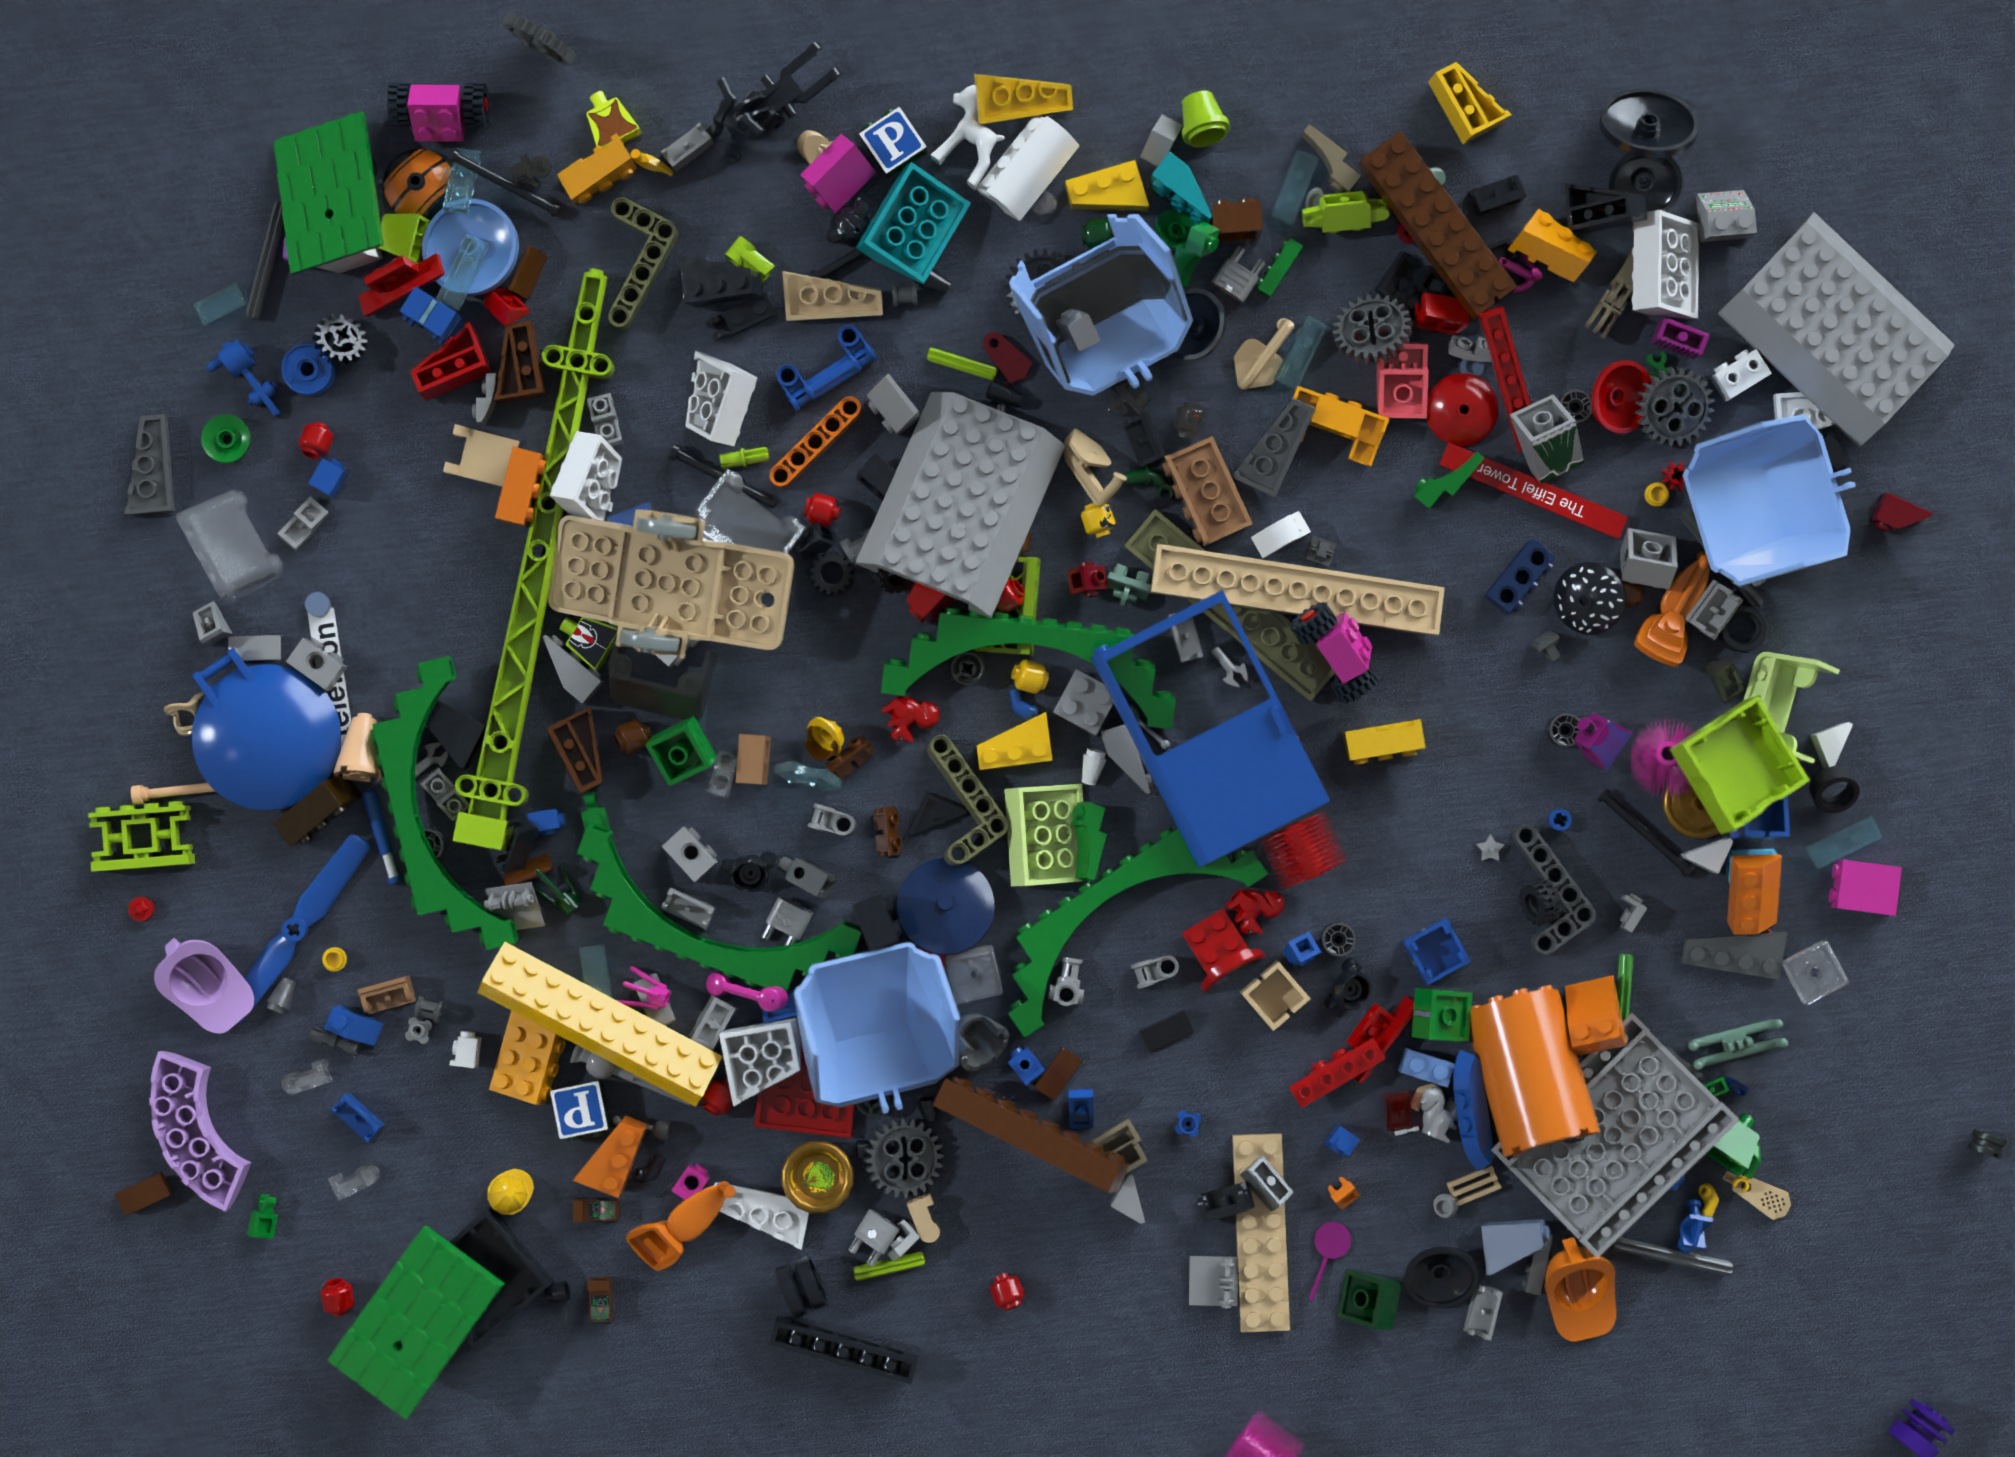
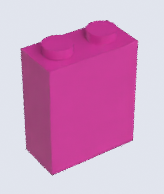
(837, 174)
(1865, 887)

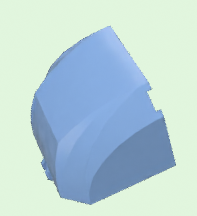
(1768, 500)
(877, 1025)

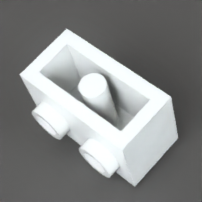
(1740, 375)

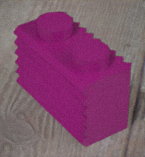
(1680, 338)

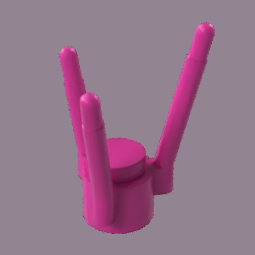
(657, 995)

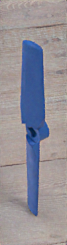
(310, 908)

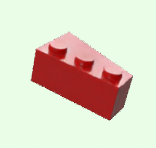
(453, 365)

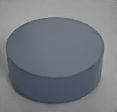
(1472, 367)
(317, 604)

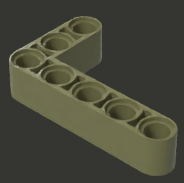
(643, 262)
(969, 800)

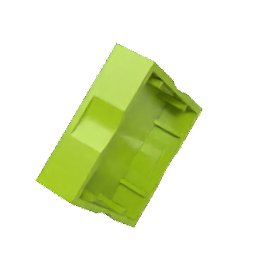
(1739, 764)

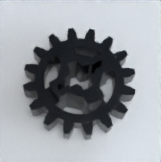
(328, 334)

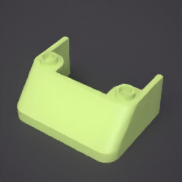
(1775, 682)

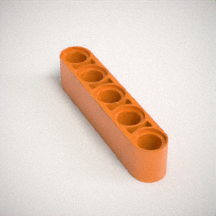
(812, 454)

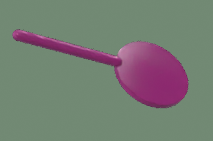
(1332, 1242)

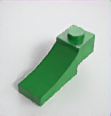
(1200, 242)
(1430, 489)
(1087, 822)

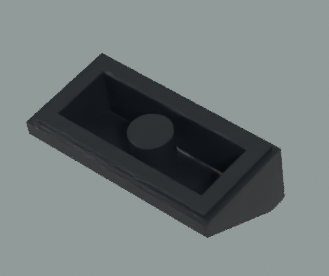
(1166, 1030)

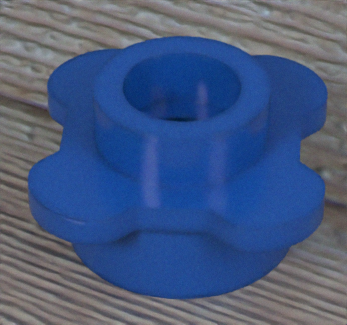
(1194, 1119)

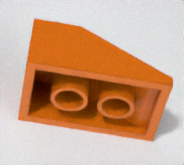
(1594, 1016)

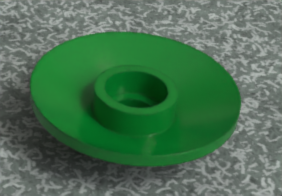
(1173, 227)
(214, 438)

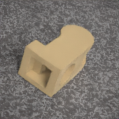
(925, 1224)

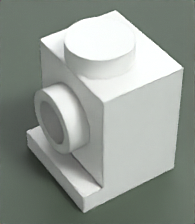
(466, 1050)

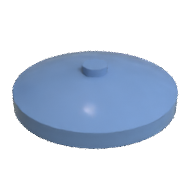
(484, 221)

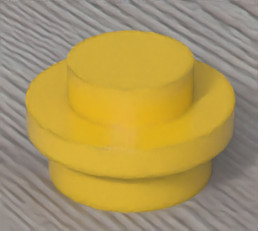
(1656, 494)
(334, 959)

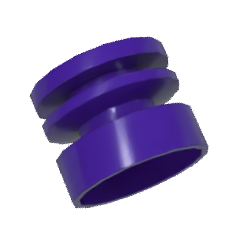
(1921, 1429)

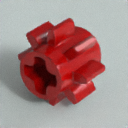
(1673, 470)

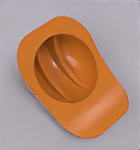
(1580, 1292)

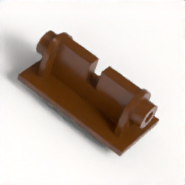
(857, 749)
(890, 842)

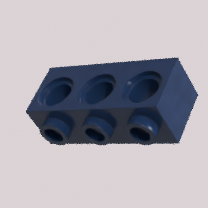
(1508, 582)

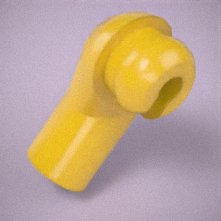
(1709, 1199)

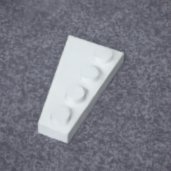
(768, 1213)

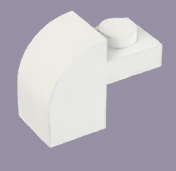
(1280, 534)

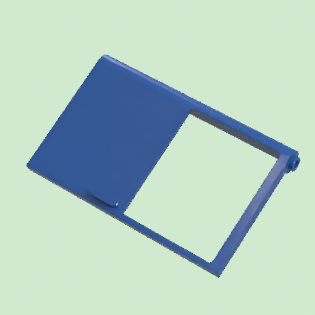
(1233, 777)

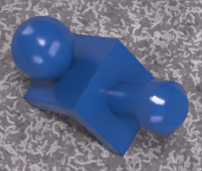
(1693, 1228)

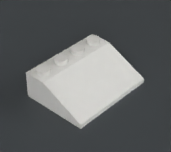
(1666, 266)

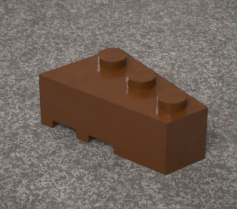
(521, 366)
(577, 748)

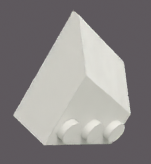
(718, 399)
(587, 477)
(760, 1056)

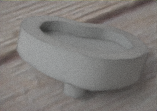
(1313, 197)

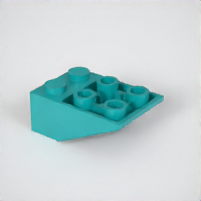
(1176, 183)

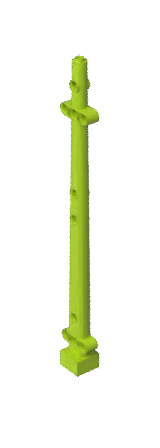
(486, 817)

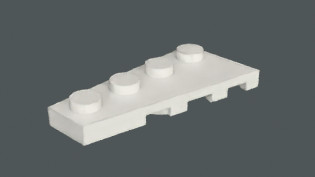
(1797, 404)

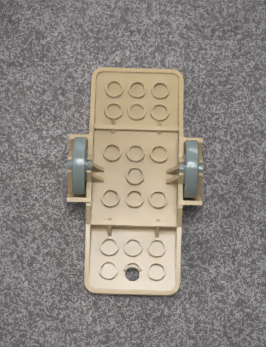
(669, 583)

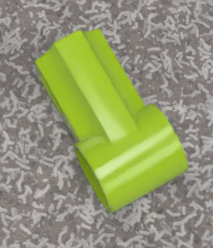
(744, 254)

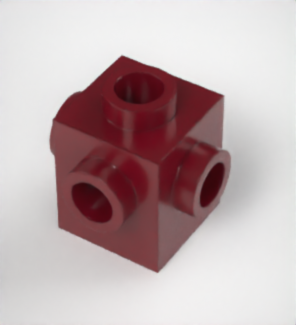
(1087, 579)

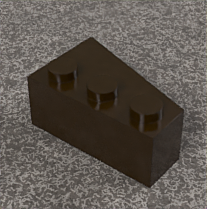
(317, 810)

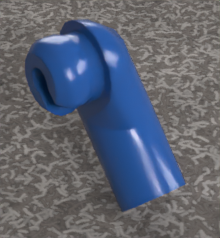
(1020, 707)

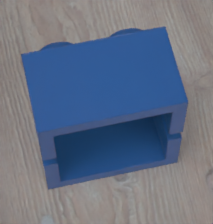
(1768, 825)

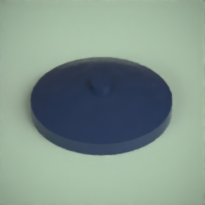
(945, 907)

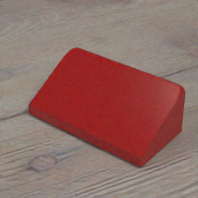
(505, 306)

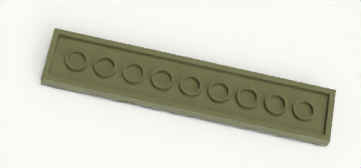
(1267, 631)

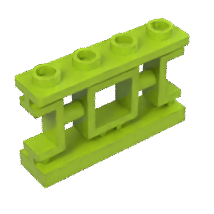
(142, 856)

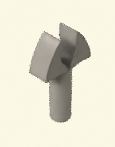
(1229, 667)
(430, 759)

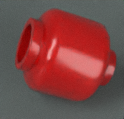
(315, 440)
(821, 509)
(1011, 597)
(717, 1098)
(1007, 1292)
(337, 1297)

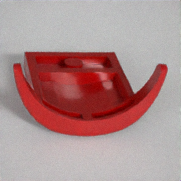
(1219, 947)

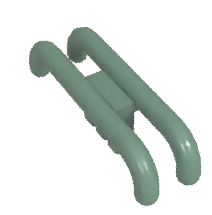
(1737, 1043)

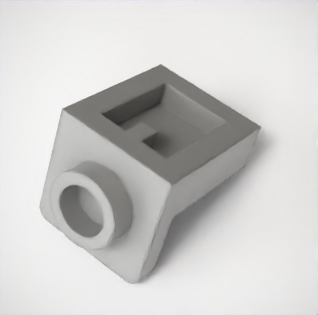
(1632, 916)
(902, 1243)

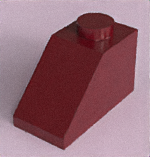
(1896, 513)

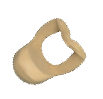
(811, 145)
(191, 706)

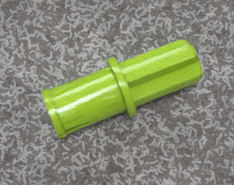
(744, 457)

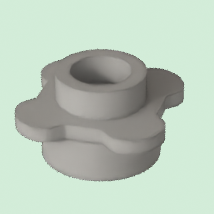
(412, 1034)

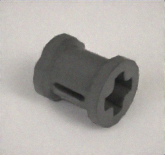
(904, 295)
(429, 1009)

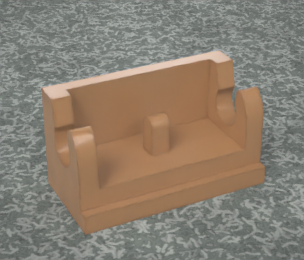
(753, 759)
(387, 995)

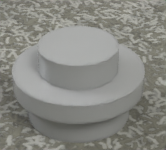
(1445, 1205)

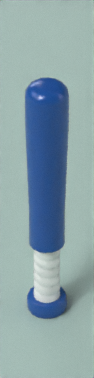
(380, 832)

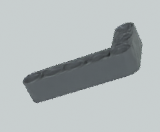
(1563, 882)

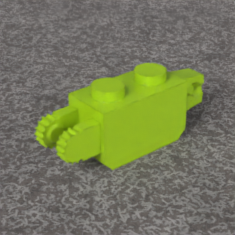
(1345, 212)

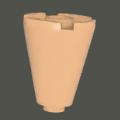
(358, 753)

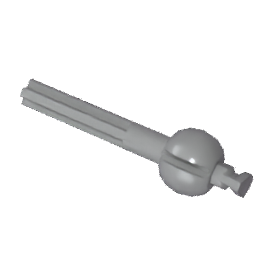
(603, 1069)

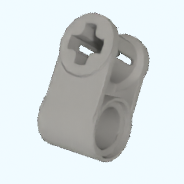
(830, 820)
(1153, 970)

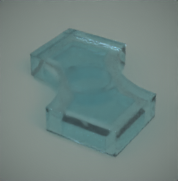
(797, 773)

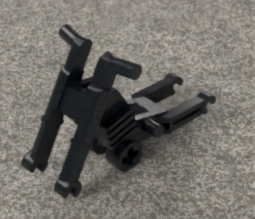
(765, 107)

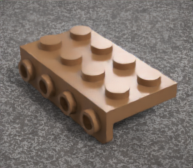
(1206, 491)

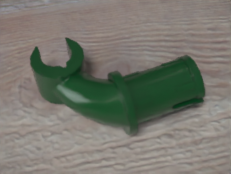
(1148, 476)

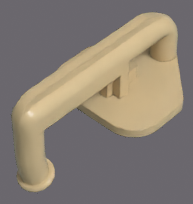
(1259, 363)
(1084, 452)

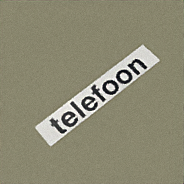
(325, 631)

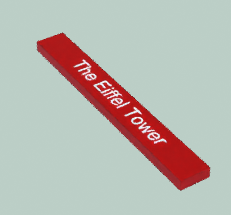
(1540, 495)

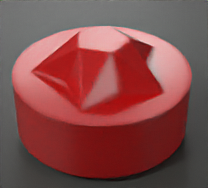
(141, 908)

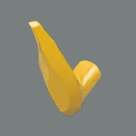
(650, 162)

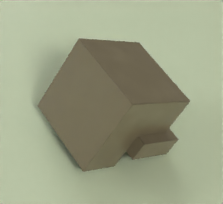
(1124, 1141)

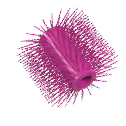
(1661, 768)
(1251, 1445)

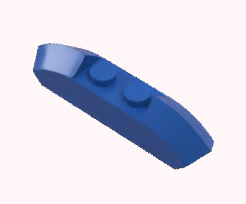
(1472, 1110)

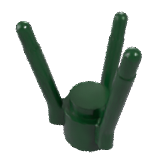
(565, 902)

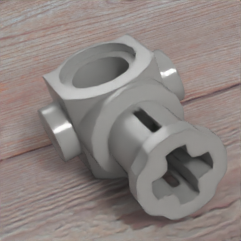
(1066, 981)

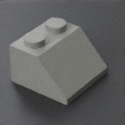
(892, 405)

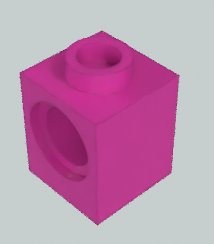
(681, 1187)

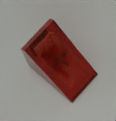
(1397, 1109)

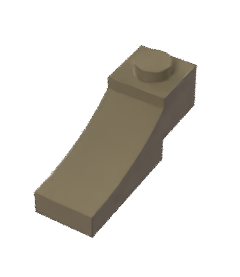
(1342, 176)

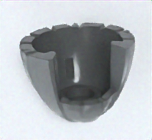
(980, 1041)

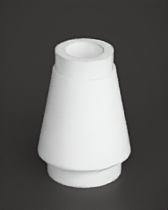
(1092, 765)

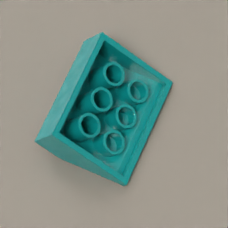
(913, 224)

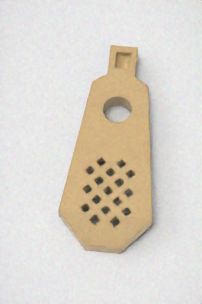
(1756, 1193)

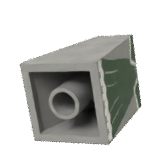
(1548, 438)

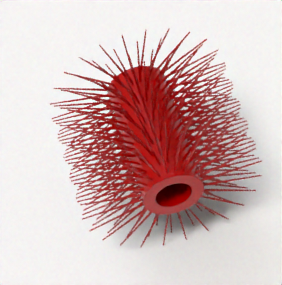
(1303, 850)

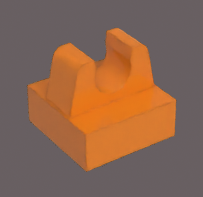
(1345, 1194)

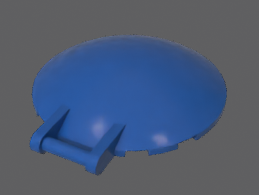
(264, 734)

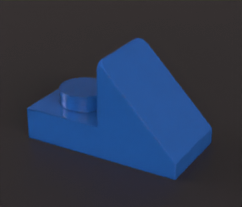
(1081, 1109)

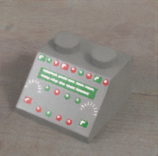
(1725, 216)

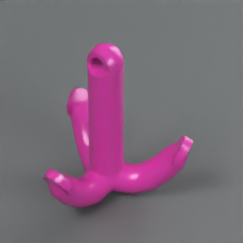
(1531, 274)

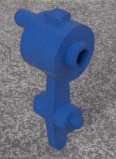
(238, 361)

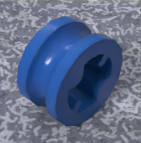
(1562, 812)

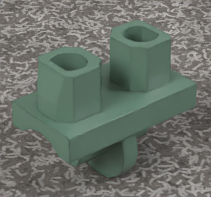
(1126, 587)

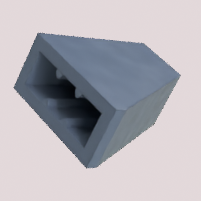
(1511, 1241)

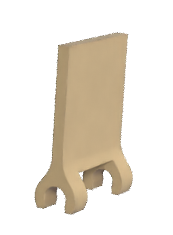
(483, 457)

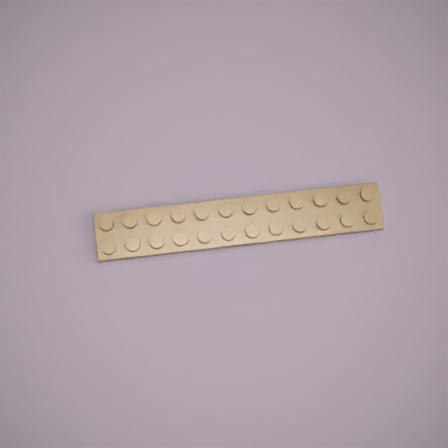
(1295, 588)

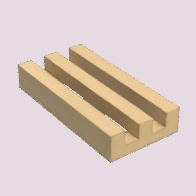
(1492, 1178)

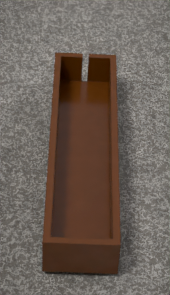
(1437, 225)
(1032, 1135)

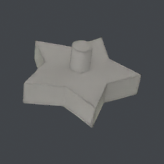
(1490, 848)

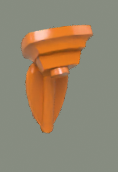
(1664, 634)
(661, 1242)

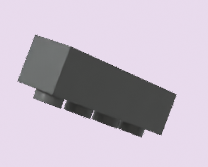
(1536, 1269)

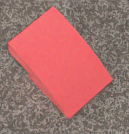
(1403, 382)

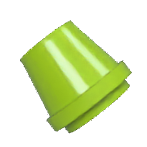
(1203, 120)

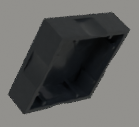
(502, 1254)

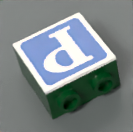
(892, 142)
(581, 1110)

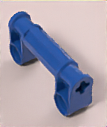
(832, 375)

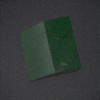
(1369, 1299)

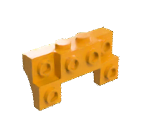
(1346, 421)

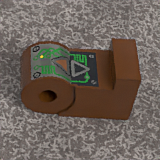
(595, 1209)
(600, 1299)

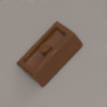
(527, 272)
(523, 875)
(1058, 1073)

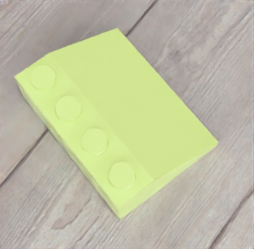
(1041, 834)

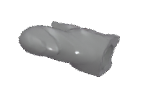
(1435, 1117)

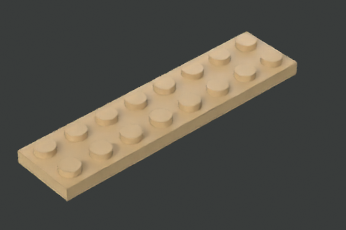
(1261, 1243)

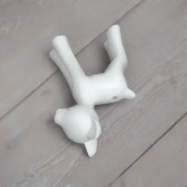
(972, 131)

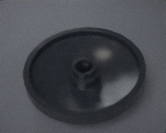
(1649, 123)

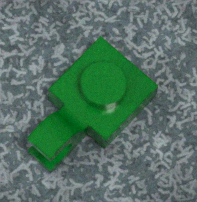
(594, 814)
(264, 1221)

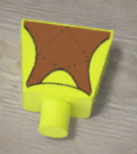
(610, 118)

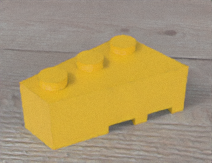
(1465, 103)
(1108, 189)

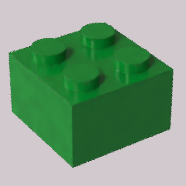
(681, 751)

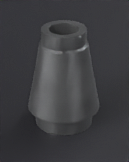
(282, 996)

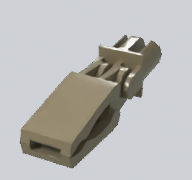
(1611, 304)

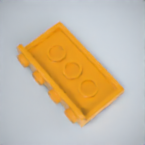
(527, 1061)

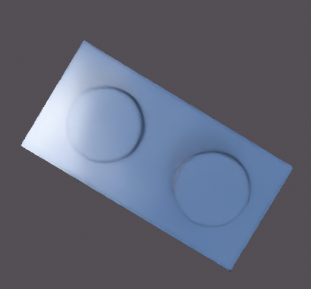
(1426, 1067)

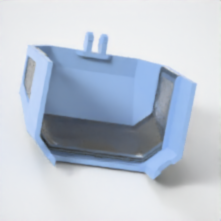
(1131, 299)

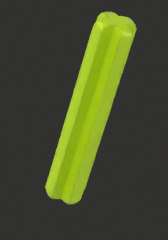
(961, 363)
(888, 1266)

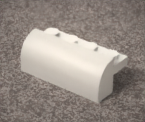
(1028, 166)

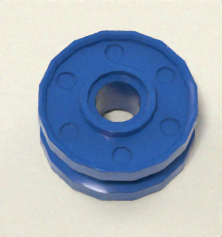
(293, 370)

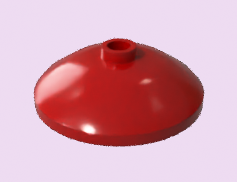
(1623, 381)
(1444, 406)

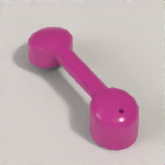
(769, 998)

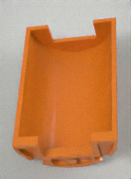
(1531, 1070)

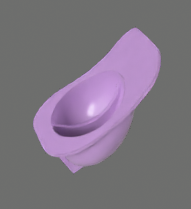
(204, 985)

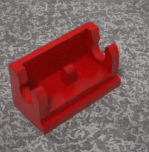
(1441, 314)

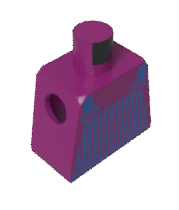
(1600, 740)

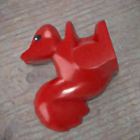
(906, 711)
(1250, 904)

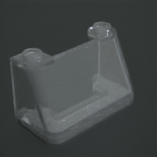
(740, 520)
(229, 545)

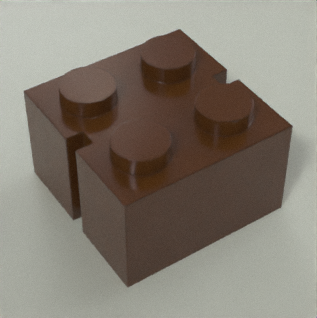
(1237, 220)

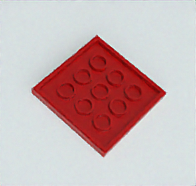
(793, 1108)

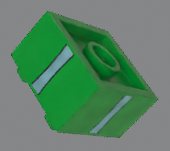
(1442, 1014)

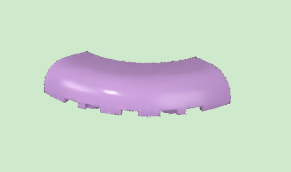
(187, 1131)

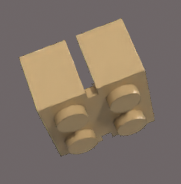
(1274, 995)

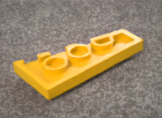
(1018, 98)

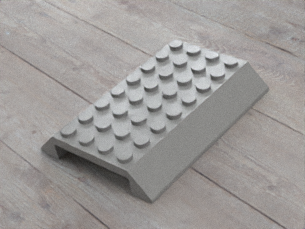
(1837, 330)
(962, 500)
(1652, 1132)

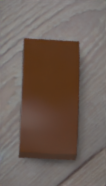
(143, 1193)

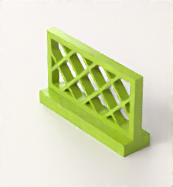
(1030, 583)

